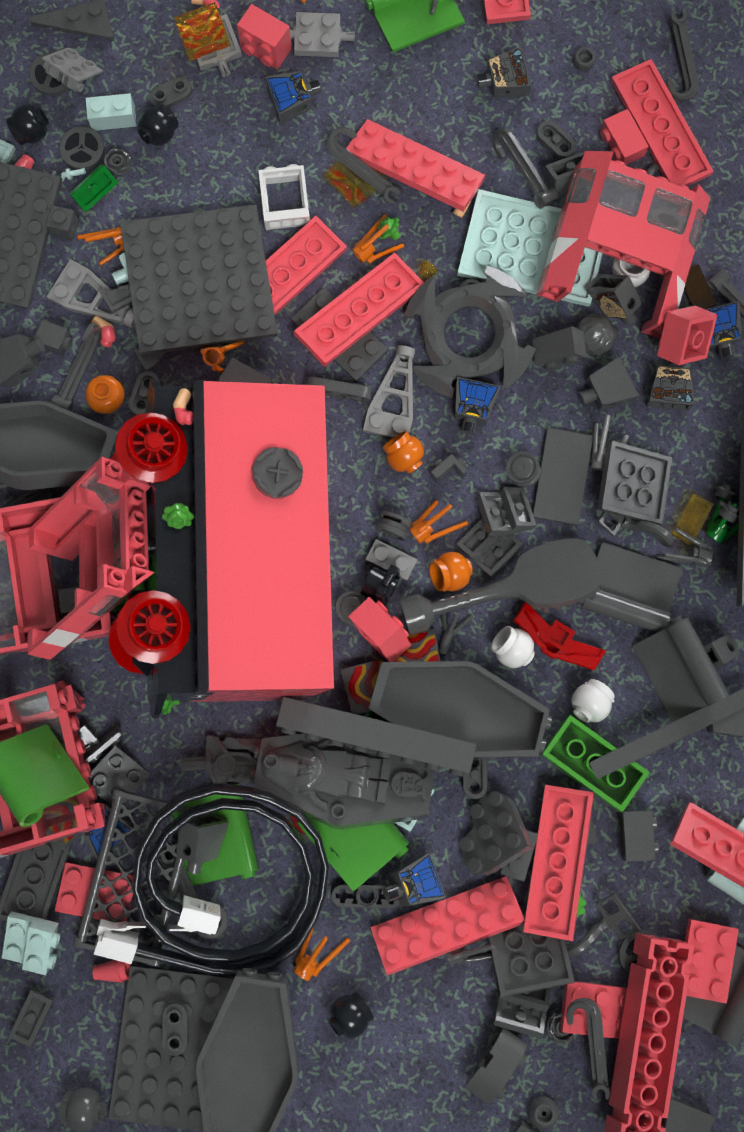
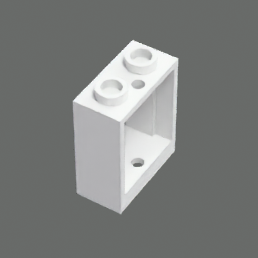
(284, 218)

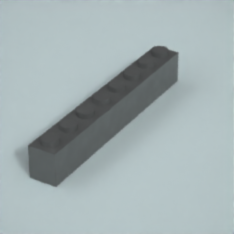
(377, 735)

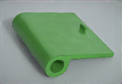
(410, 20)
(36, 774)
(237, 850)
(360, 850)

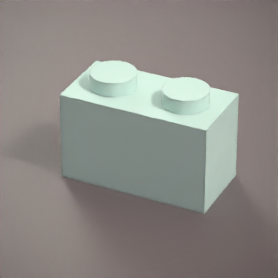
(111, 112)

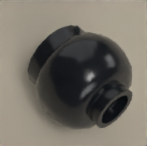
(28, 124)
(157, 125)
(350, 1015)

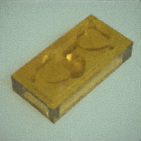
(692, 517)

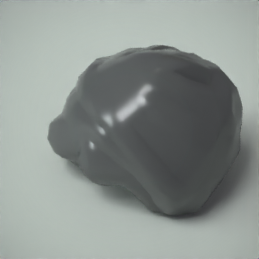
(598, 333)

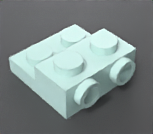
(31, 942)

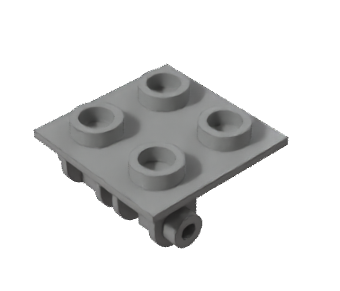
(70, 68)

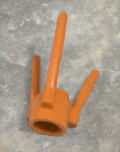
(115, 233)
(364, 248)
(215, 356)
(421, 528)
(306, 965)

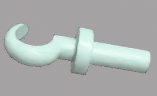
(70, 173)

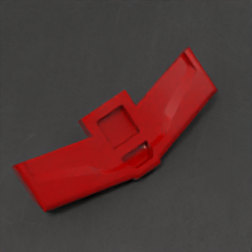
(557, 639)

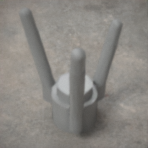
(598, 456)

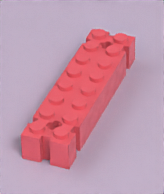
(649, 1035)

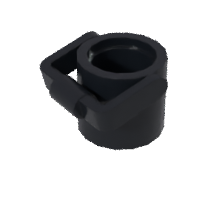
(381, 584)

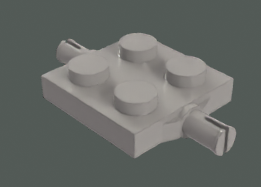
(318, 34)
(223, 56)

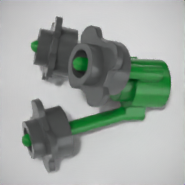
(729, 511)

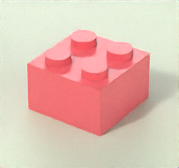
(264, 37)
(686, 335)
(381, 629)

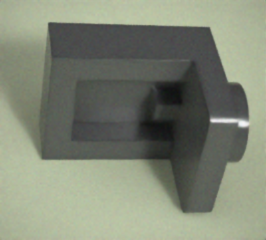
(442, 468)

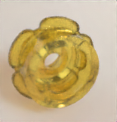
(427, 269)

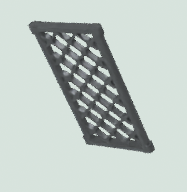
(118, 796)

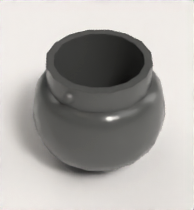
(82, 1109)

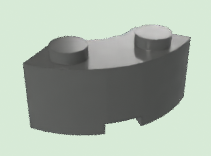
(497, 1066)

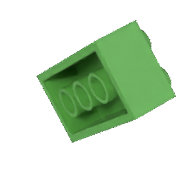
(572, 751)

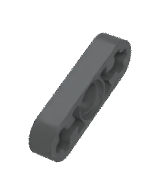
(342, 389)
(348, 901)

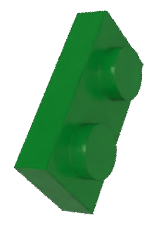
(93, 188)

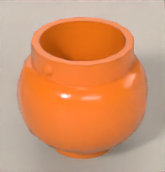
(104, 394)
(404, 452)
(450, 572)

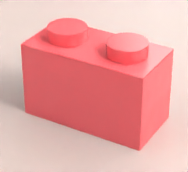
(623, 137)

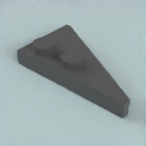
(86, 19)

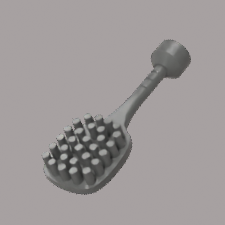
(543, 578)

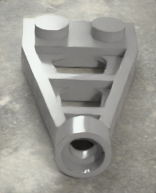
(70, 284)
(386, 423)

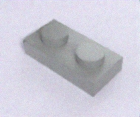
(384, 555)

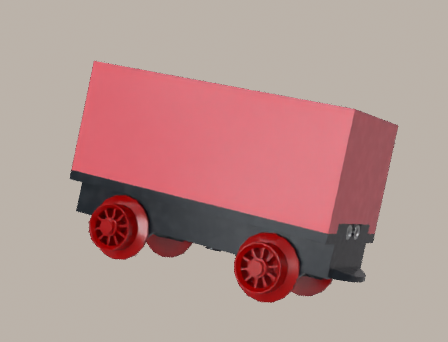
(247, 586)

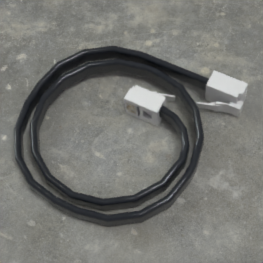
(193, 914)

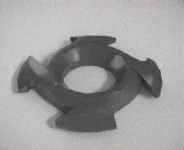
(487, 297)

